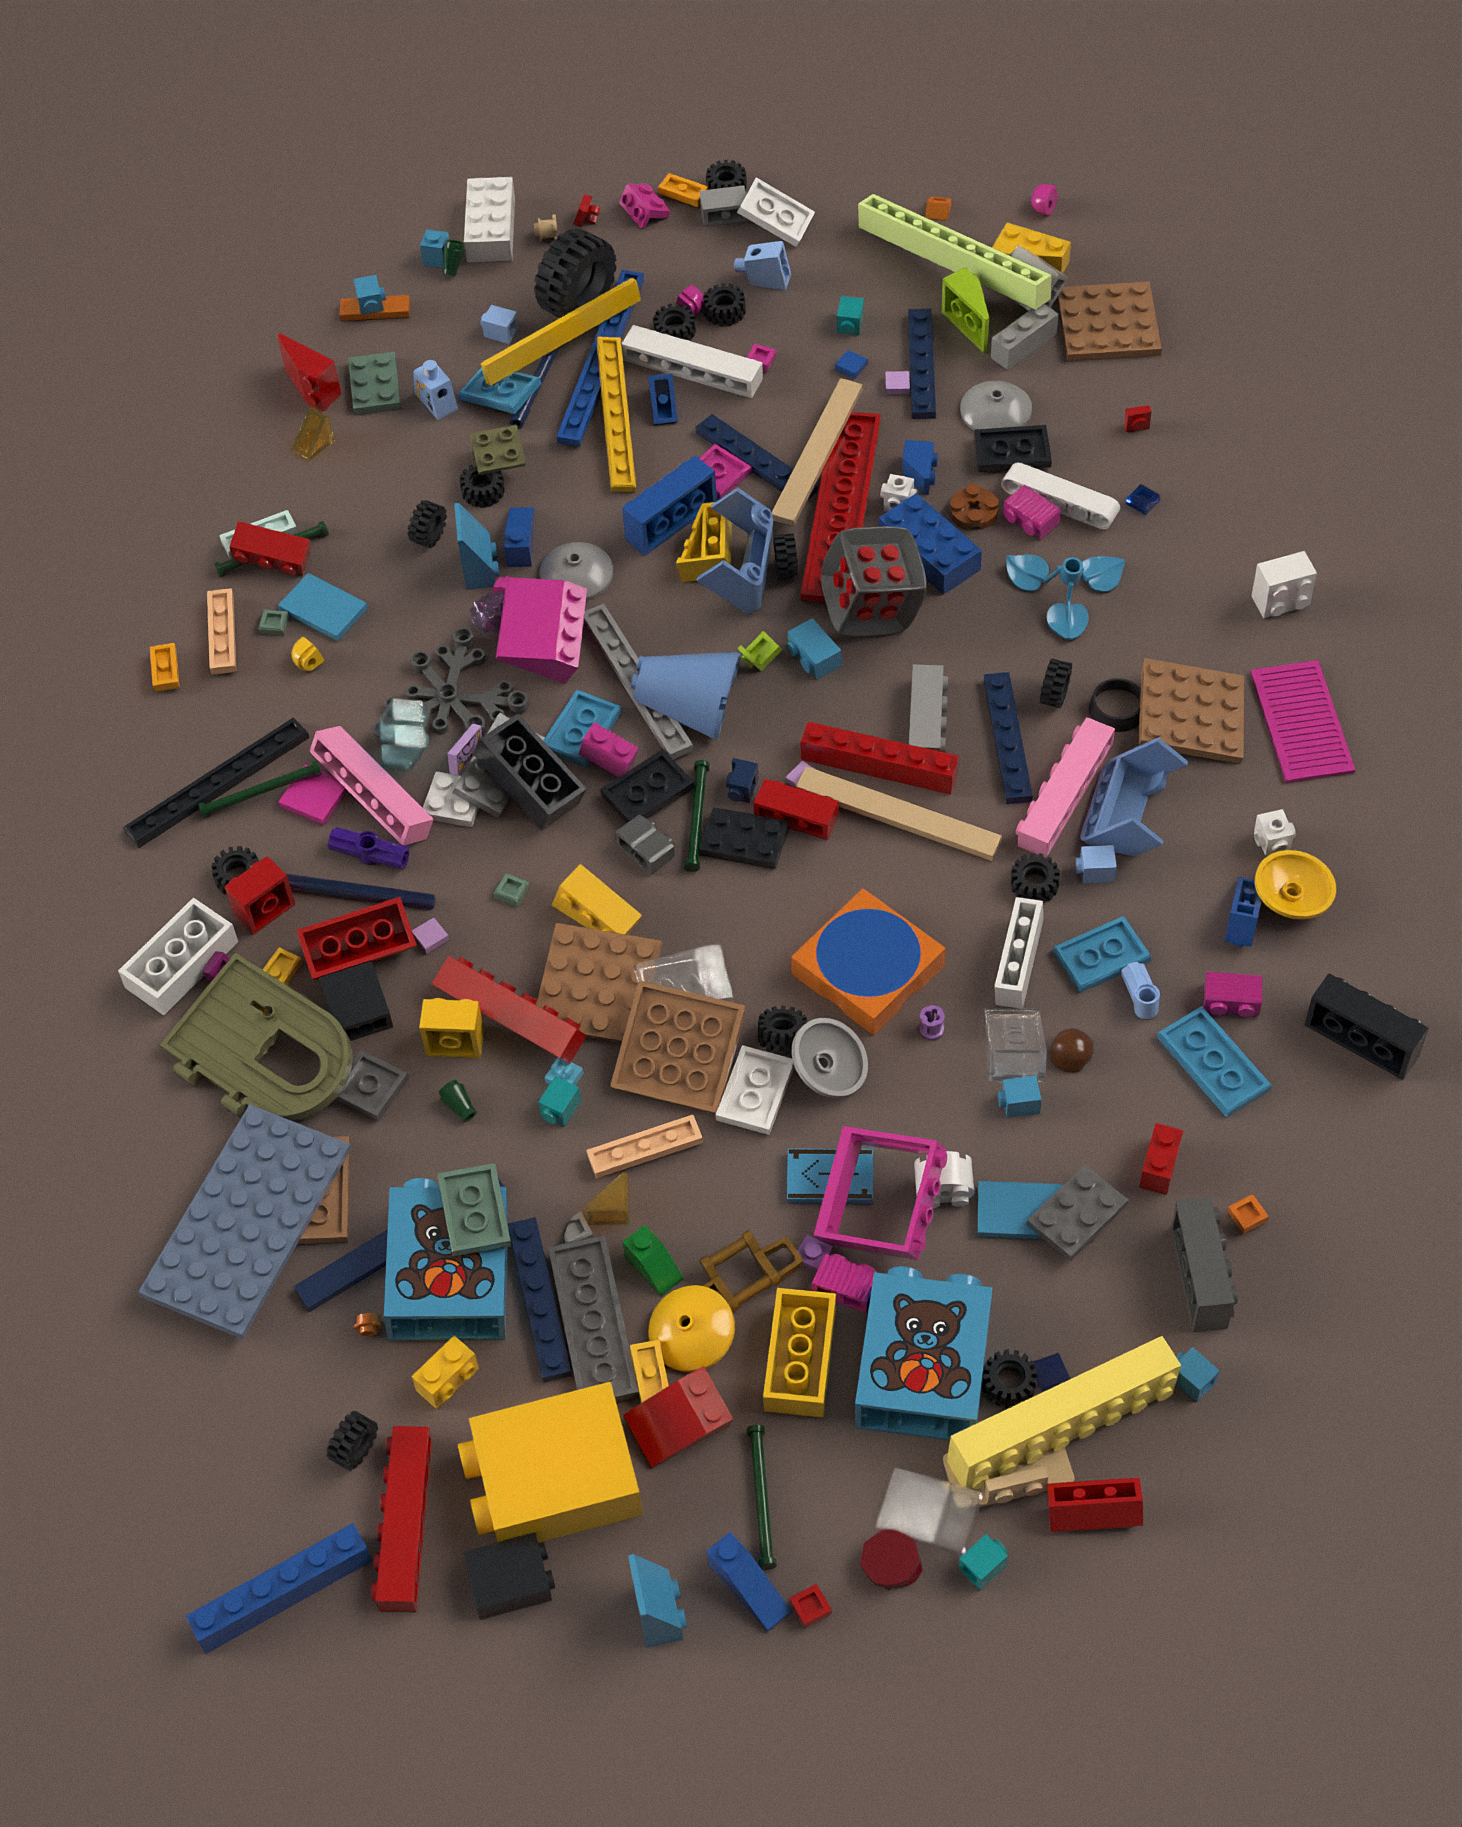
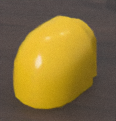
(306, 655)

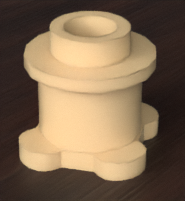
(546, 228)

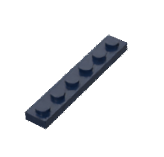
(921, 364)
(762, 462)
(1007, 738)
(539, 1300)

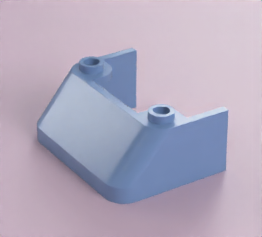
(747, 586)
(1122, 797)

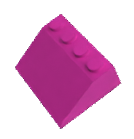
(542, 626)

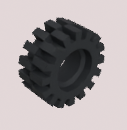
(724, 171)
(724, 314)
(675, 315)
(482, 495)
(427, 523)
(785, 556)
(1055, 683)
(229, 861)
(1039, 866)
(779, 1028)
(1009, 1362)
(352, 1440)

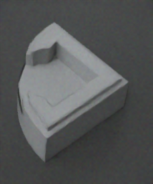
(577, 1229)

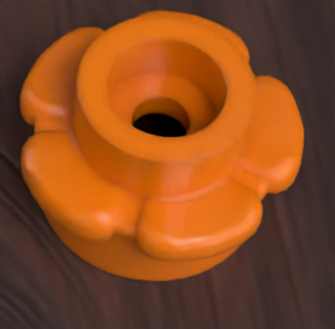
(368, 1324)

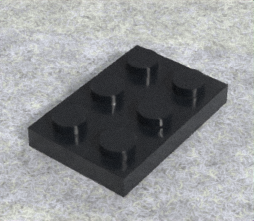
(1002, 447)
(647, 787)
(744, 837)

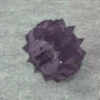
(488, 612)

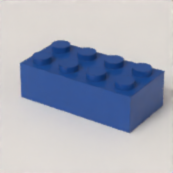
(668, 505)
(944, 550)

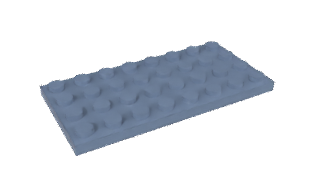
(245, 1221)

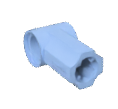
(1141, 990)

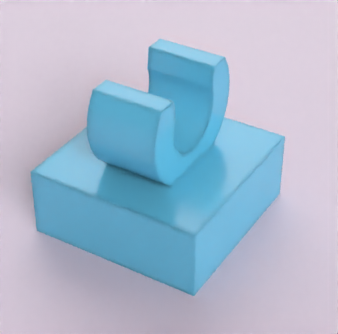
(565, 1071)

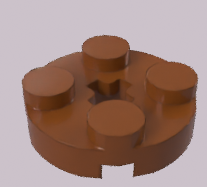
(978, 497)

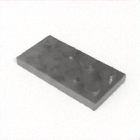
(480, 786)

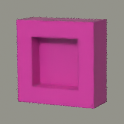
(762, 354)

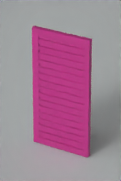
(1302, 721)

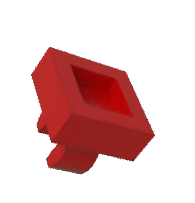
(586, 211)

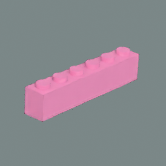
(371, 785)
(1065, 787)

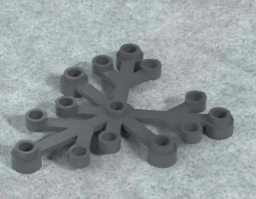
(422, 664)

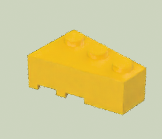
(1048, 248)
(706, 545)
(594, 903)

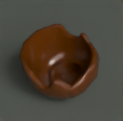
(1071, 1050)

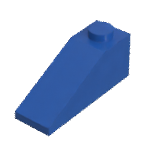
(519, 537)
(1243, 913)
(747, 1581)

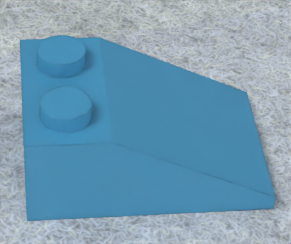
(475, 551)
(656, 1602)

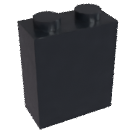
(357, 1001)
(509, 1575)

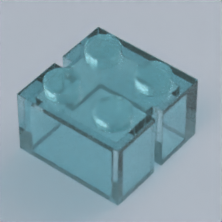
(404, 726)

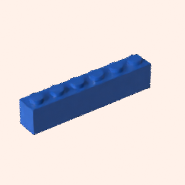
(279, 1588)

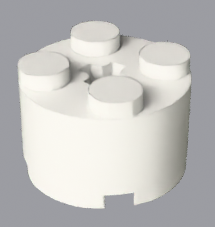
(955, 1180)

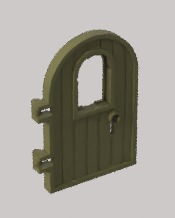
(231, 1037)

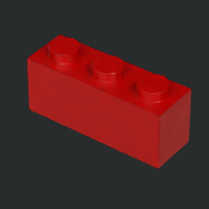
(270, 548)
(803, 809)
(1095, 1504)

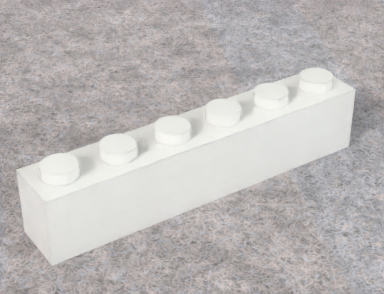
(692, 361)

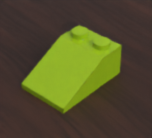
(966, 307)

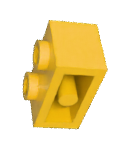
(445, 1372)

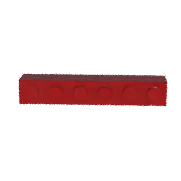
(879, 757)
(510, 1009)
(403, 1520)

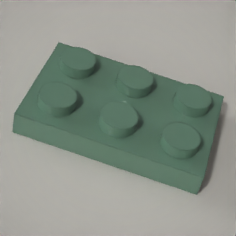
(374, 383)
(474, 1209)

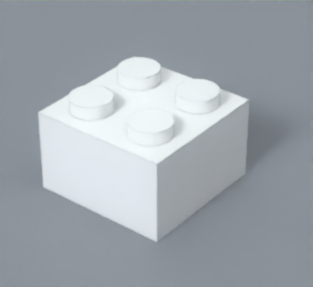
(1284, 584)

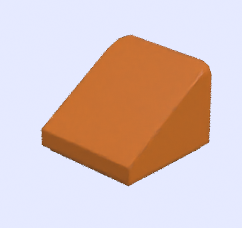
(938, 208)

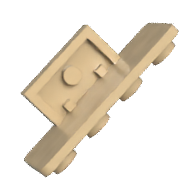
(1025, 1480)

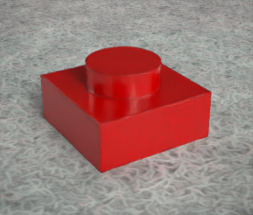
(1137, 418)
(810, 1605)

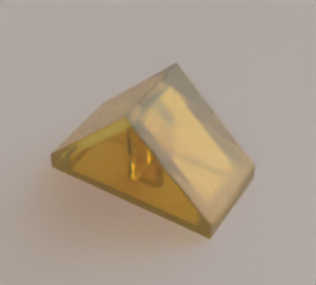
(313, 434)
(611, 1204)

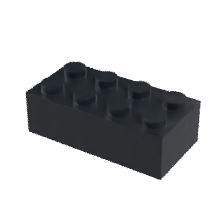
(529, 771)
(1366, 1026)

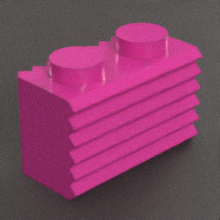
(1031, 512)
(608, 750)
(1233, 994)
(846, 1279)

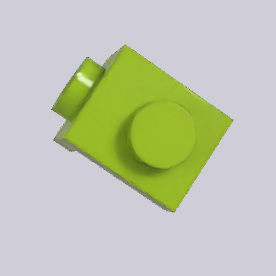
(760, 651)

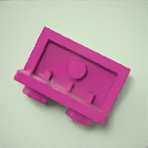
(643, 204)

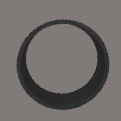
(1120, 724)

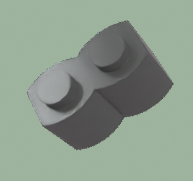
(645, 844)

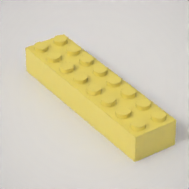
(1063, 1414)

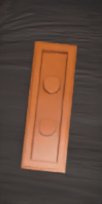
(394, 307)

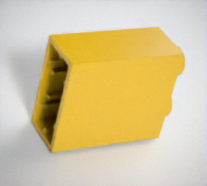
(552, 1466)

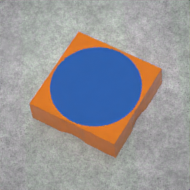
(868, 961)

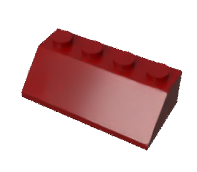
(356, 938)

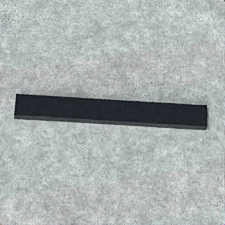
(216, 782)

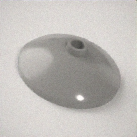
(995, 406)
(579, 564)
(838, 1052)

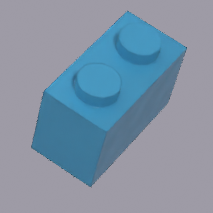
(813, 649)

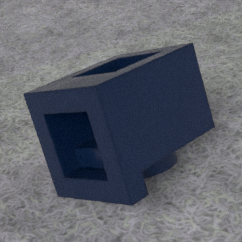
(742, 780)

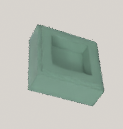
(273, 622)
(511, 890)

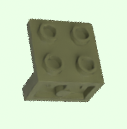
(497, 449)

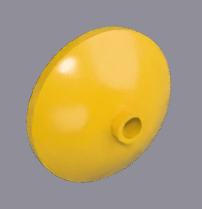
(1298, 875)
(704, 1338)

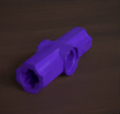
(378, 850)

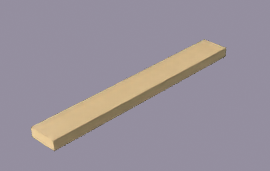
(816, 452)
(902, 814)

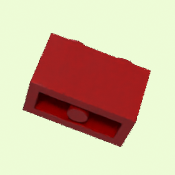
(1161, 1158)

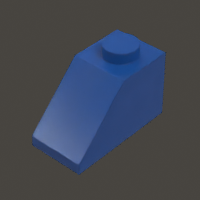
(662, 398)

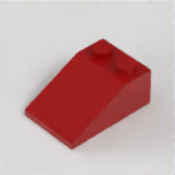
(310, 372)
(678, 1417)

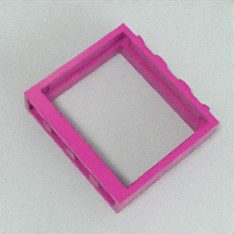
(841, 1179)

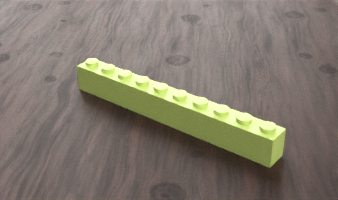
(954, 251)

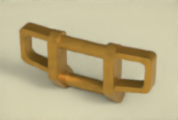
(760, 1255)

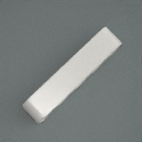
(1071, 498)

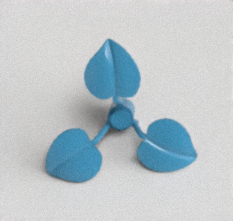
(1066, 619)

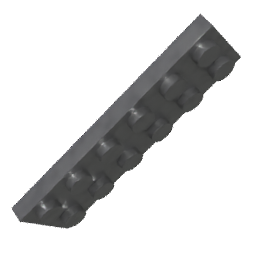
(593, 1316)

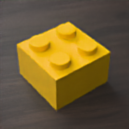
(452, 1028)

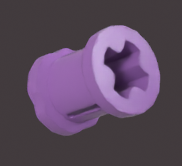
(928, 1021)

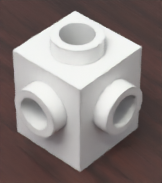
(896, 491)
(1274, 832)

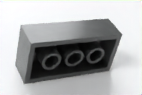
(1203, 1264)

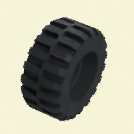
(574, 272)

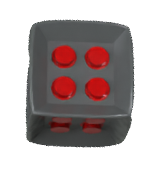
(873, 581)

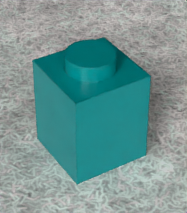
(850, 315)
(559, 1101)
(983, 1561)

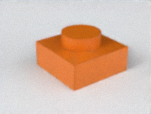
(1247, 1214)

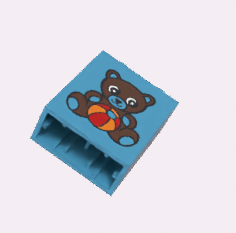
(427, 1288)
(923, 1354)

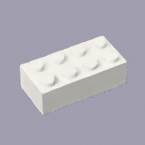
(489, 219)
(177, 956)

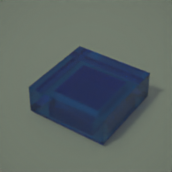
(1143, 499)
(1050, 1372)

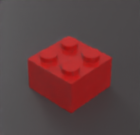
(260, 895)

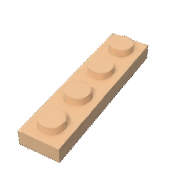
(221, 631)
(644, 1146)

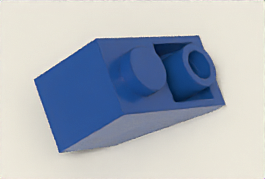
(918, 464)

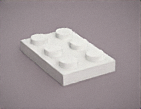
(776, 212)
(755, 1090)

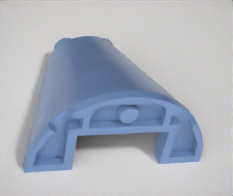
(688, 687)

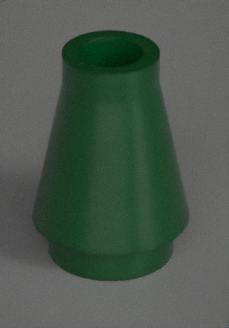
(453, 255)
(456, 1098)

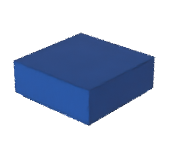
(851, 364)

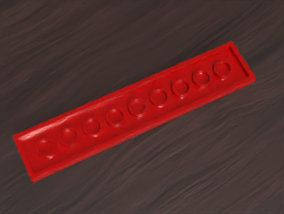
(841, 494)

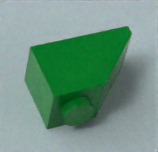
(651, 1260)

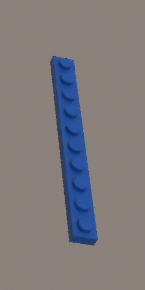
(588, 386)

